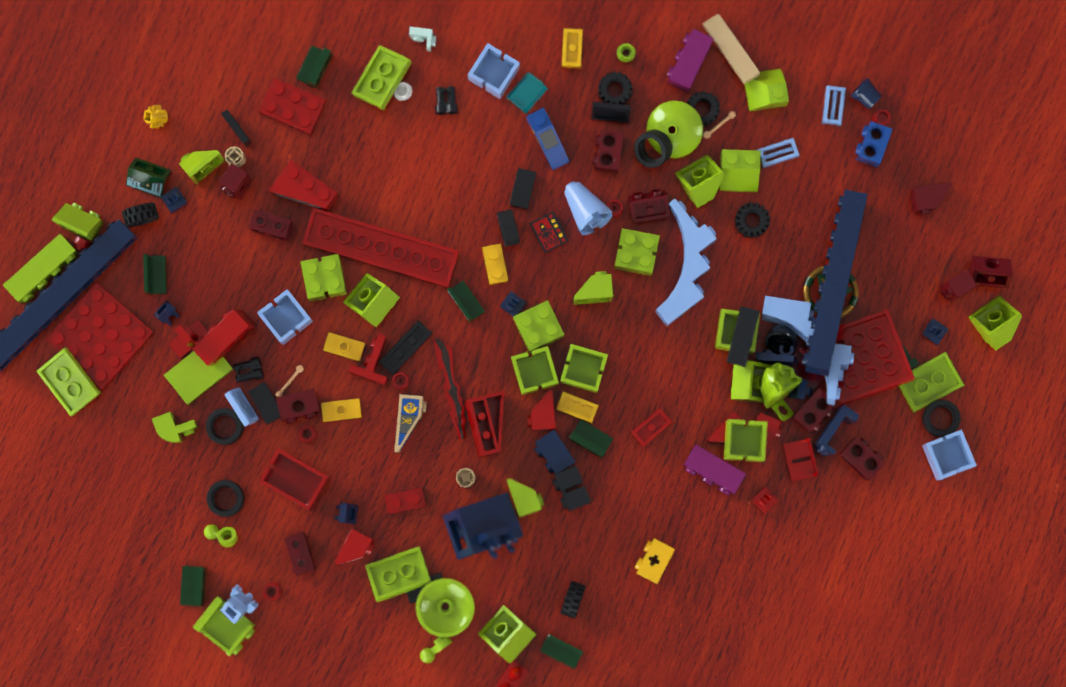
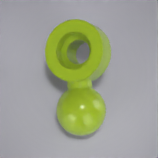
(212, 532)
(427, 655)

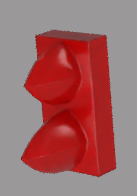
(512, 676)

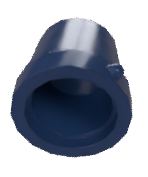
(866, 94)

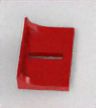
(798, 450)

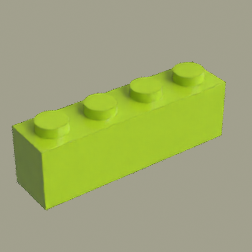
(41, 269)

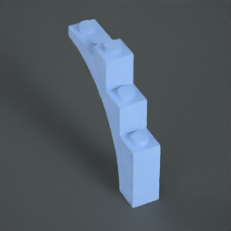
(694, 266)
(799, 318)

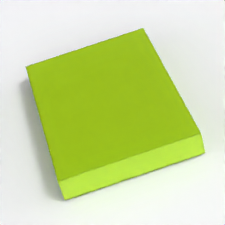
(381, 77)
(194, 377)
(68, 382)
(931, 382)
(398, 574)

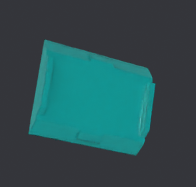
(527, 92)

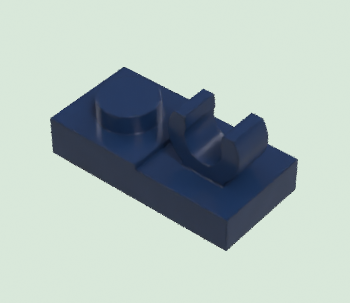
(770, 357)

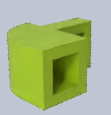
(170, 431)

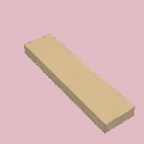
(731, 49)

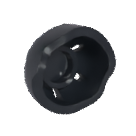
(784, 335)

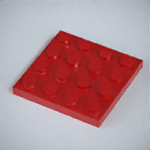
(100, 335)
(877, 360)

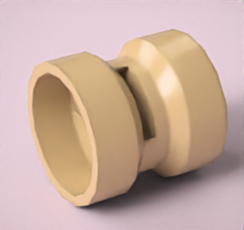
(238, 160)
(465, 477)

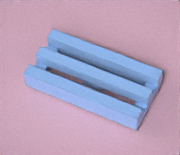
(831, 121)
(763, 158)
(241, 406)

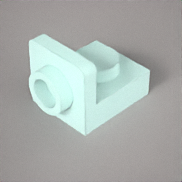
(422, 34)

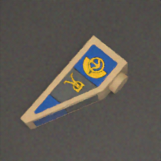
(409, 415)

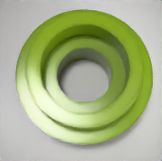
(626, 47)

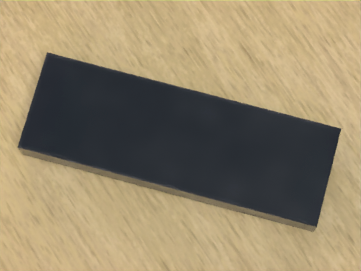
(742, 336)
(405, 347)

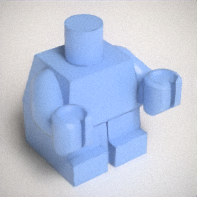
(238, 605)

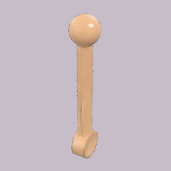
(707, 134)
(299, 369)

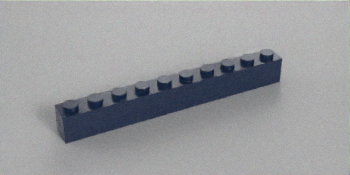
(836, 282)
(64, 290)

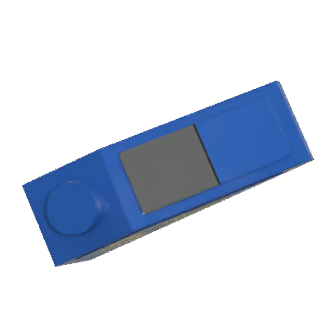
(547, 138)

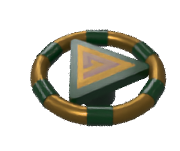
(817, 272)

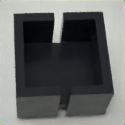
(567, 480)

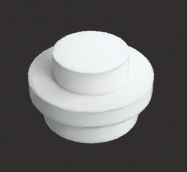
(403, 91)

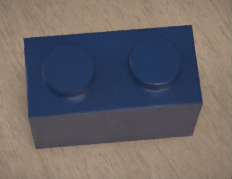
(554, 452)

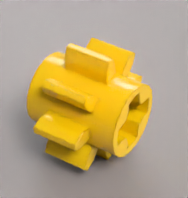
(155, 116)

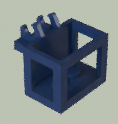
(484, 526)

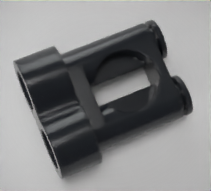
(446, 107)
(255, 368)

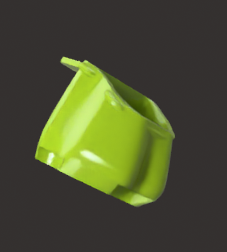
(776, 385)

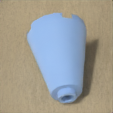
(586, 208)

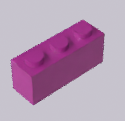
(689, 60)
(713, 470)

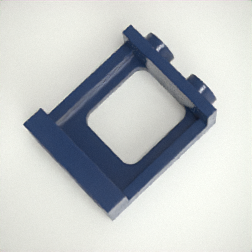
(842, 413)

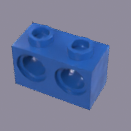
(876, 145)

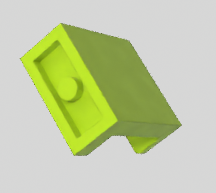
(222, 630)

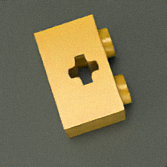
(663, 555)

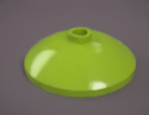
(687, 125)
(445, 621)

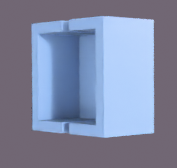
(493, 72)
(285, 317)
(949, 455)

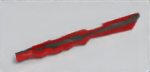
(445, 361)

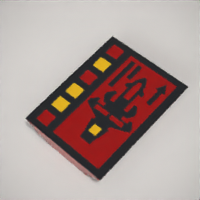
(549, 232)

